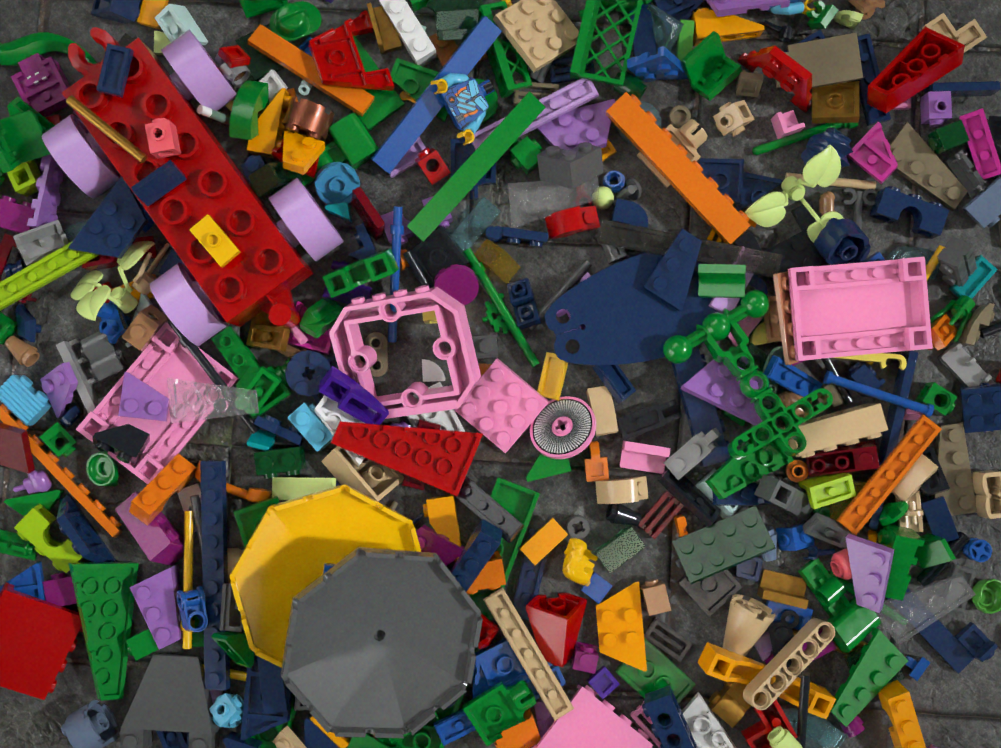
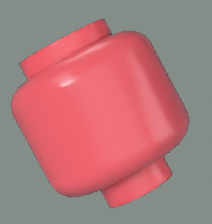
(840, 565)

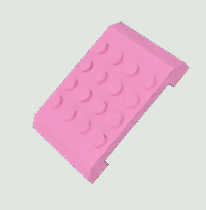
(859, 308)
(159, 361)

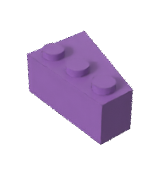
(159, 605)

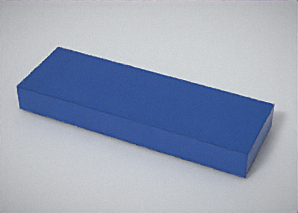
(790, 377)

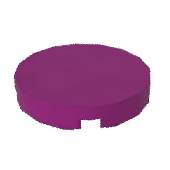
(458, 282)

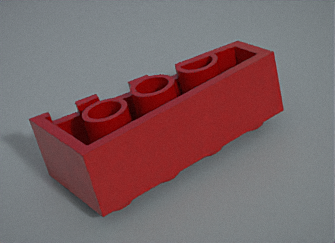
(914, 69)

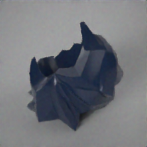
(821, 140)

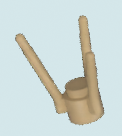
(144, 278)

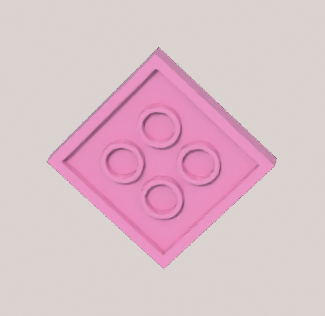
(502, 405)

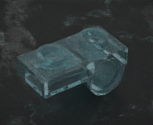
(824, 732)

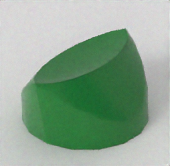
(102, 469)

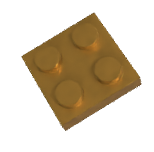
(836, 103)

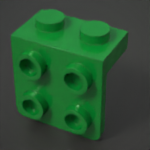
(709, 67)
(20, 140)

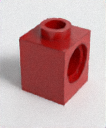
(438, 172)

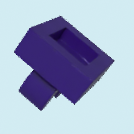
(603, 682)

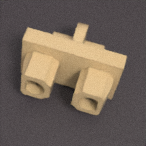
(913, 516)

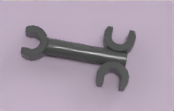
(858, 199)

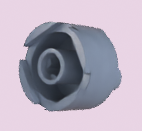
(90, 726)

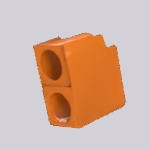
(521, 735)

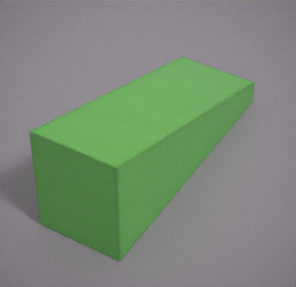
(685, 39)

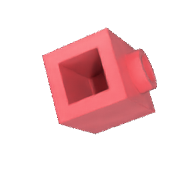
(162, 138)

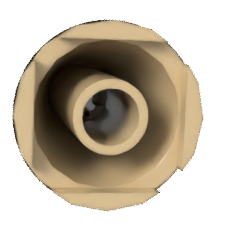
(745, 624)

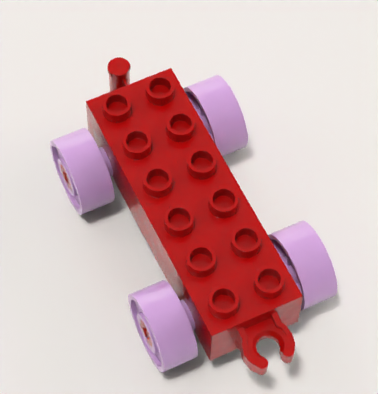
(202, 294)

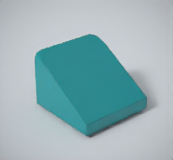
(340, 210)
(262, 440)

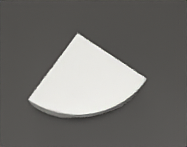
(431, 371)

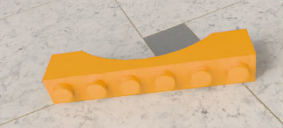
(740, 669)

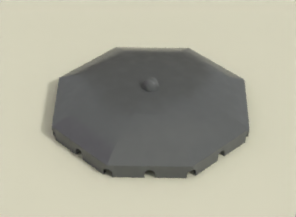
(381, 643)

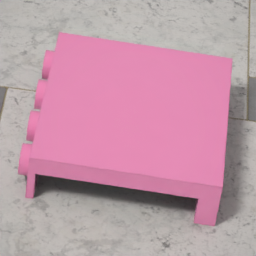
(592, 726)

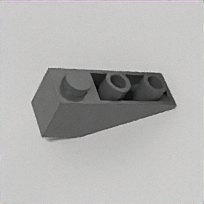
(784, 496)

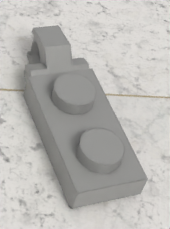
(692, 453)

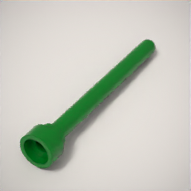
(808, 133)

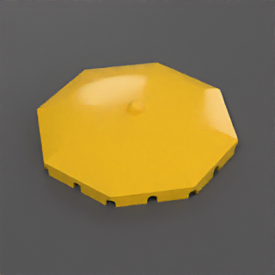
(291, 553)

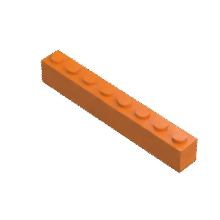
(677, 168)

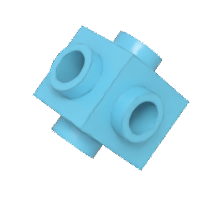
(227, 710)

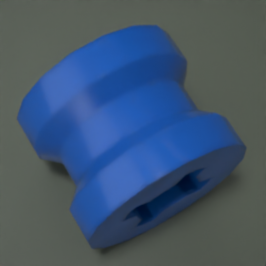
(982, 551)

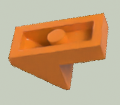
(942, 332)

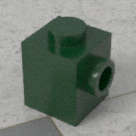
(948, 137)

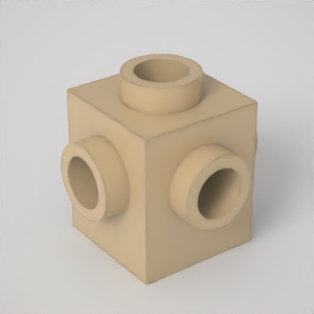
(733, 118)

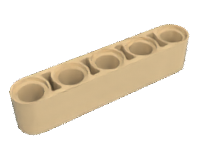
(777, 665)

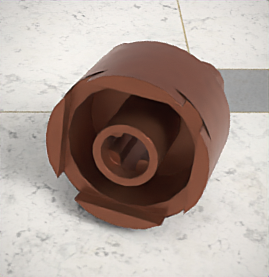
(308, 119)

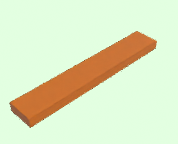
(304, 67)
(888, 474)

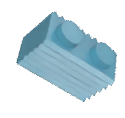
(23, 399)

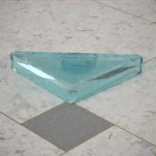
(665, 27)

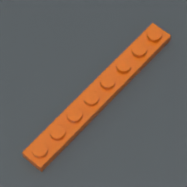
(65, 476)

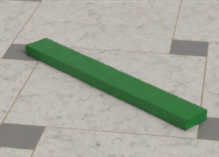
(476, 166)

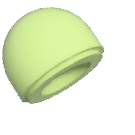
(606, 198)

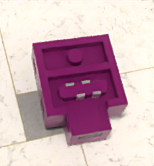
(41, 84)

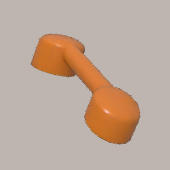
(252, 494)

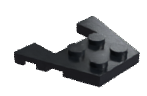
(796, 250)

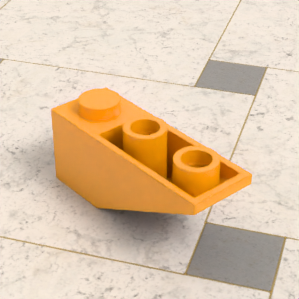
(270, 126)

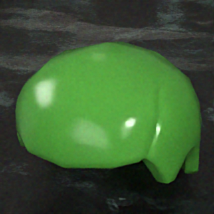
(987, 595)

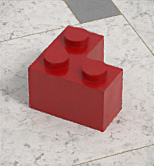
(769, 719)

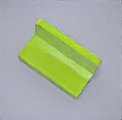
(828, 489)

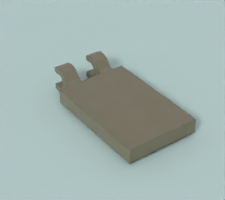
(829, 59)

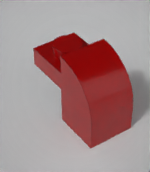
(572, 220)

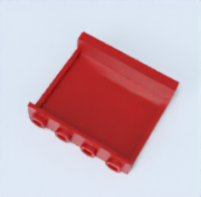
(34, 642)

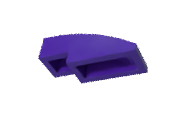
(352, 397)

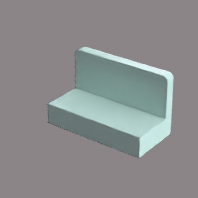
(176, 21)

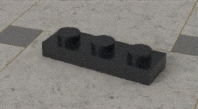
(690, 497)

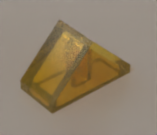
(497, 261)

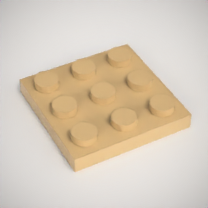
(538, 31)

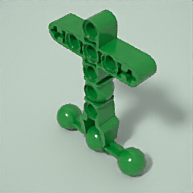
(716, 328)

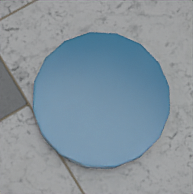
(335, 183)

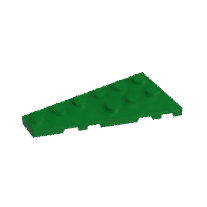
(106, 620)

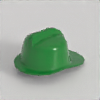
(295, 20)

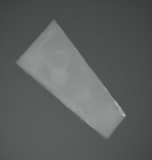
(540, 198)
(208, 401)

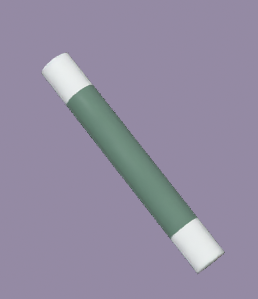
(213, 114)

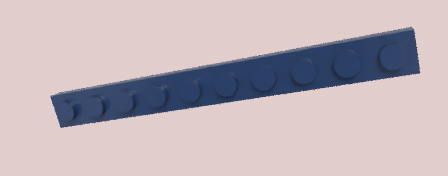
(214, 568)

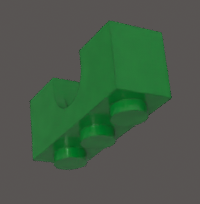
(360, 272)

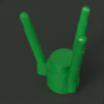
(960, 309)

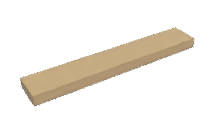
(528, 654)

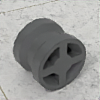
(574, 525)

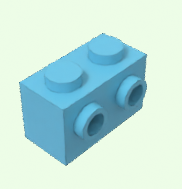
(311, 426)

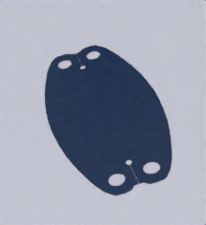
(625, 318)

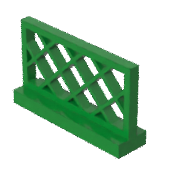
(586, 37)

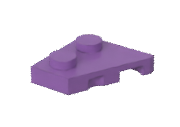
(141, 400)

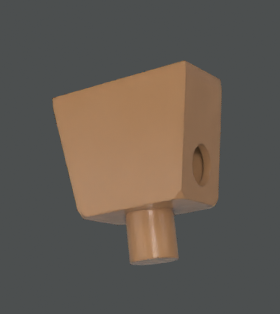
(144, 327)

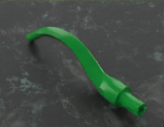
(34, 43)

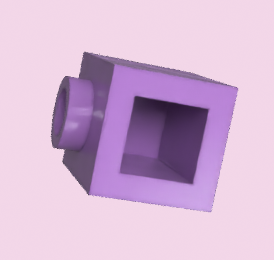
(936, 108)

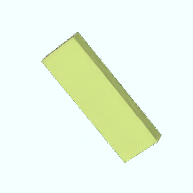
(292, 487)

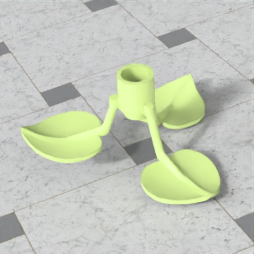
(820, 170)
(92, 301)

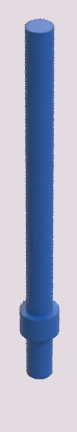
(396, 230)

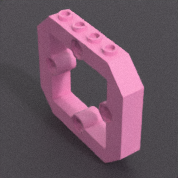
(453, 329)

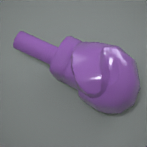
(35, 482)

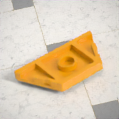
(622, 627)

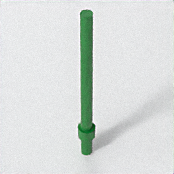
(479, 270)

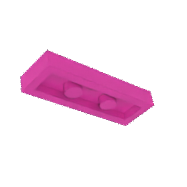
(981, 144)

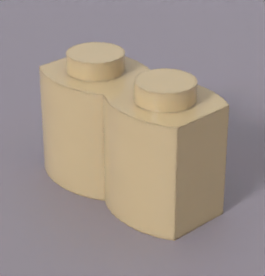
(988, 493)

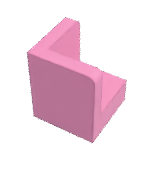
(786, 124)

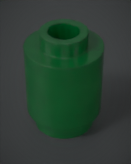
(631, 85)

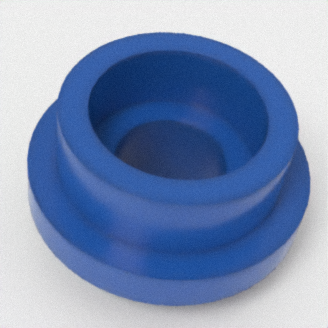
(617, 176)

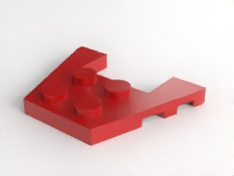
(339, 59)
(785, 70)

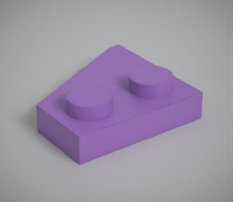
(59, 387)

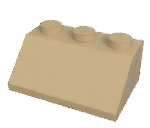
(368, 478)

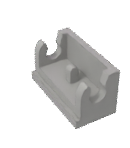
(40, 241)

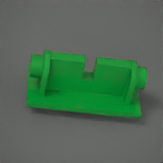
(14, 545)

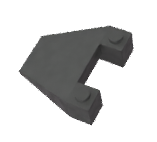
(171, 700)

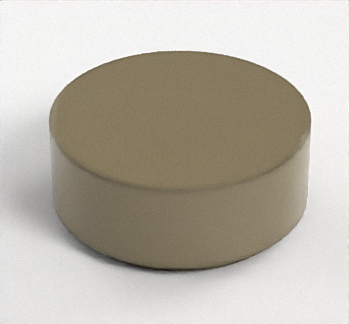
(679, 116)

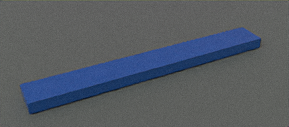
(429, 103)

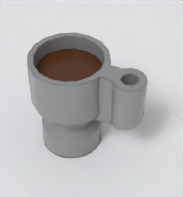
(235, 75)

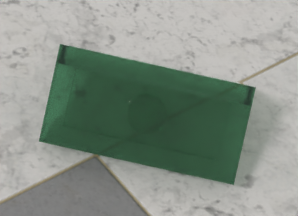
(456, 23)
(619, 548)

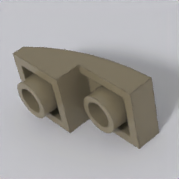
(980, 318)

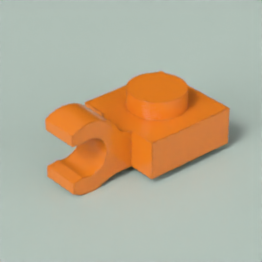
(596, 467)

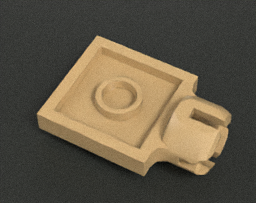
(686, 139)

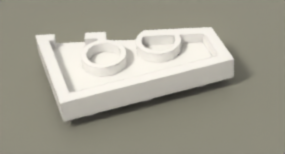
(331, 415)
(705, 726)

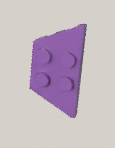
(579, 126)
(720, 388)

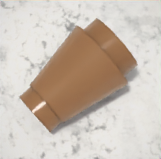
(22, 351)

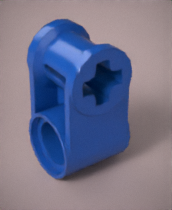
(192, 607)

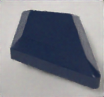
(26, 324)

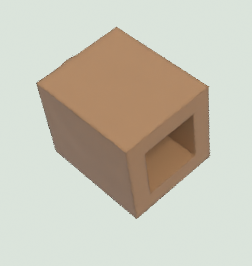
(655, 597)

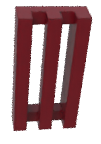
(665, 522)

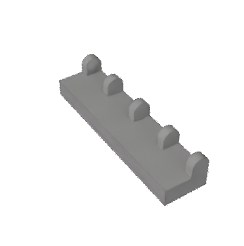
(964, 366)
(84, 387)

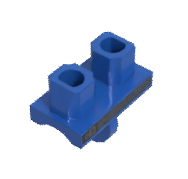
(113, 321)

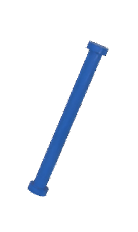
(927, 409)

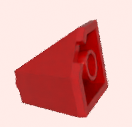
(556, 625)

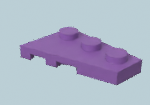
(870, 571)

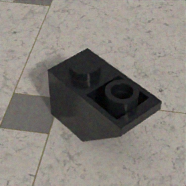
(123, 441)

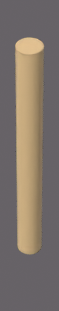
(844, 182)

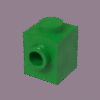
(524, 154)

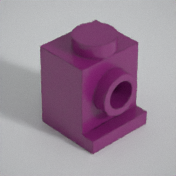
(585, 657)

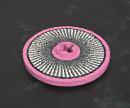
(579, 426)

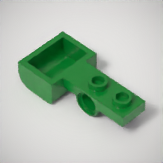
(350, 144)
(241, 358)
(850, 620)

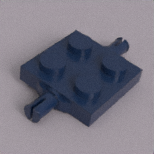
(459, 155)

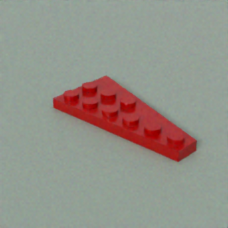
(424, 454)

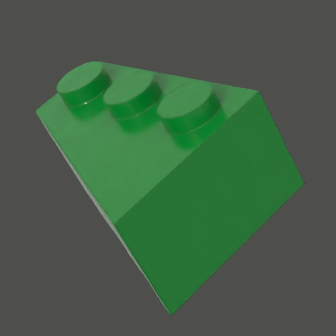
(905, 543)

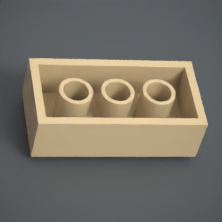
(841, 428)

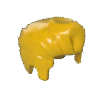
(577, 563)

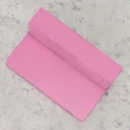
(643, 457)

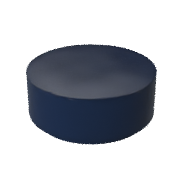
(71, 416)

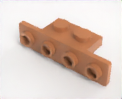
(779, 318)

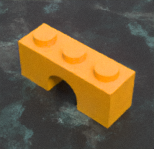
(899, 706)

